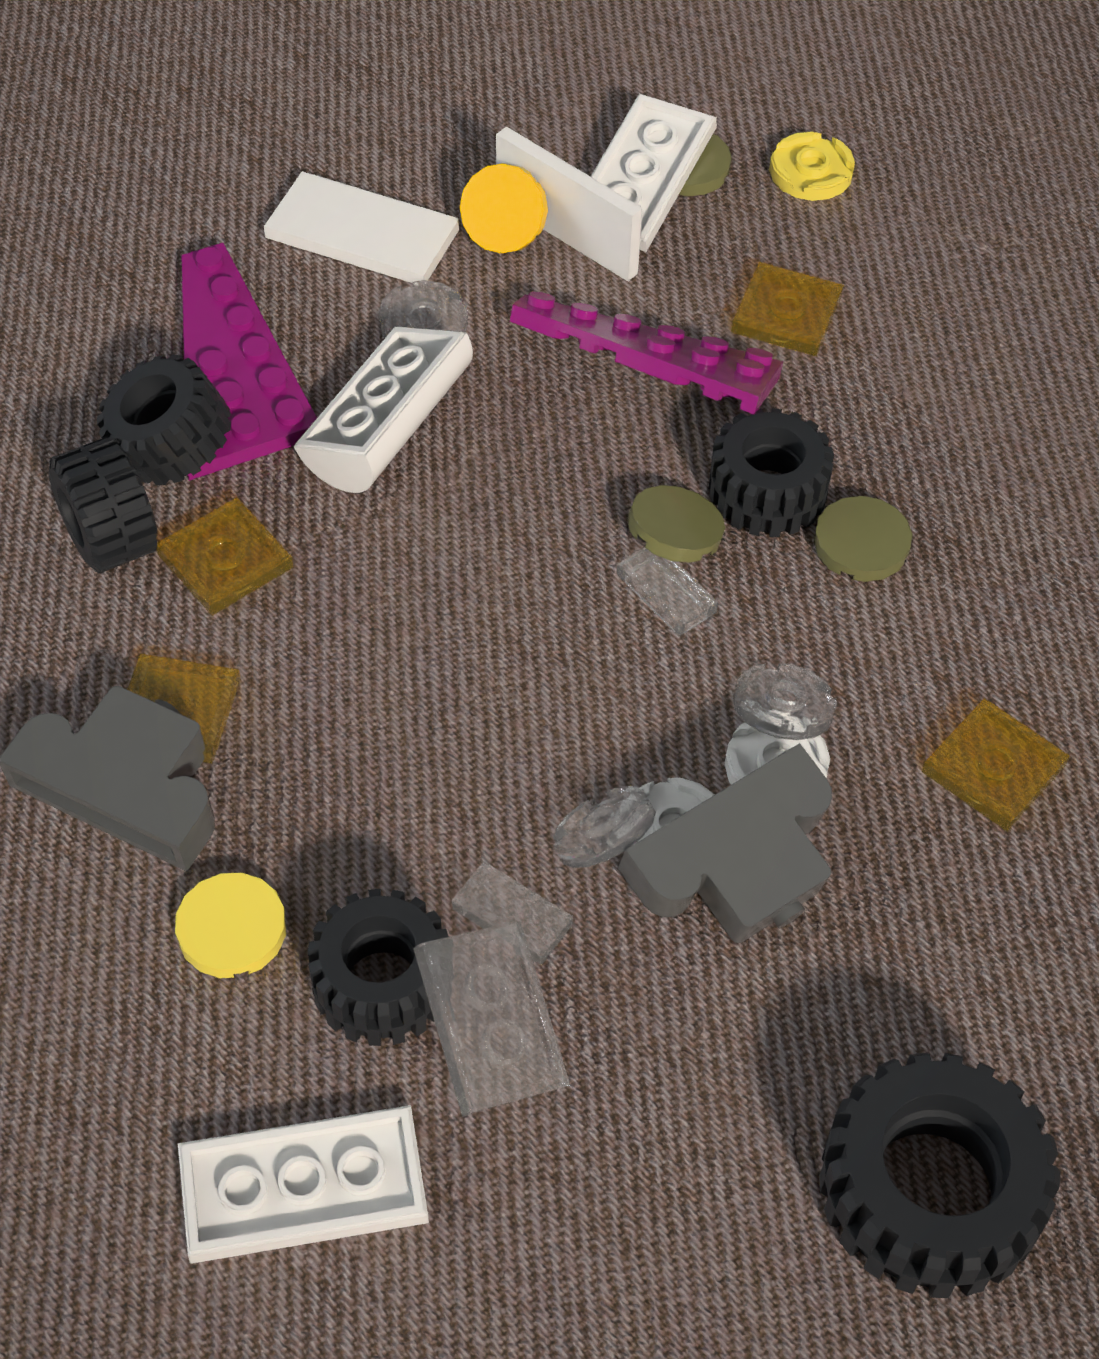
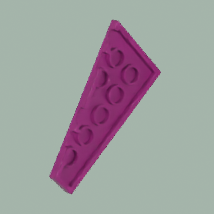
(656, 351)
(240, 359)

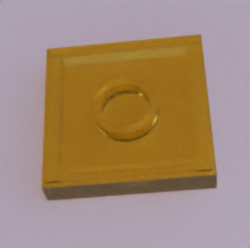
(787, 309)
(224, 556)
(193, 688)
(995, 764)

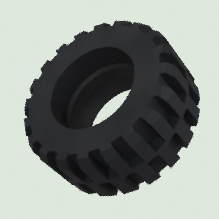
(979, 1116)

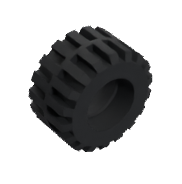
(165, 418)
(774, 444)
(103, 504)
(358, 931)

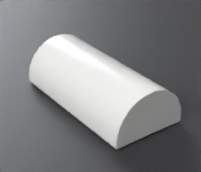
(383, 406)

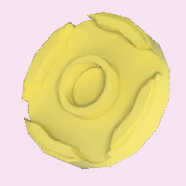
(812, 166)
(230, 925)

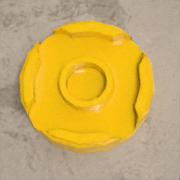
(503, 208)

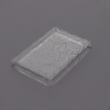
(491, 1017)

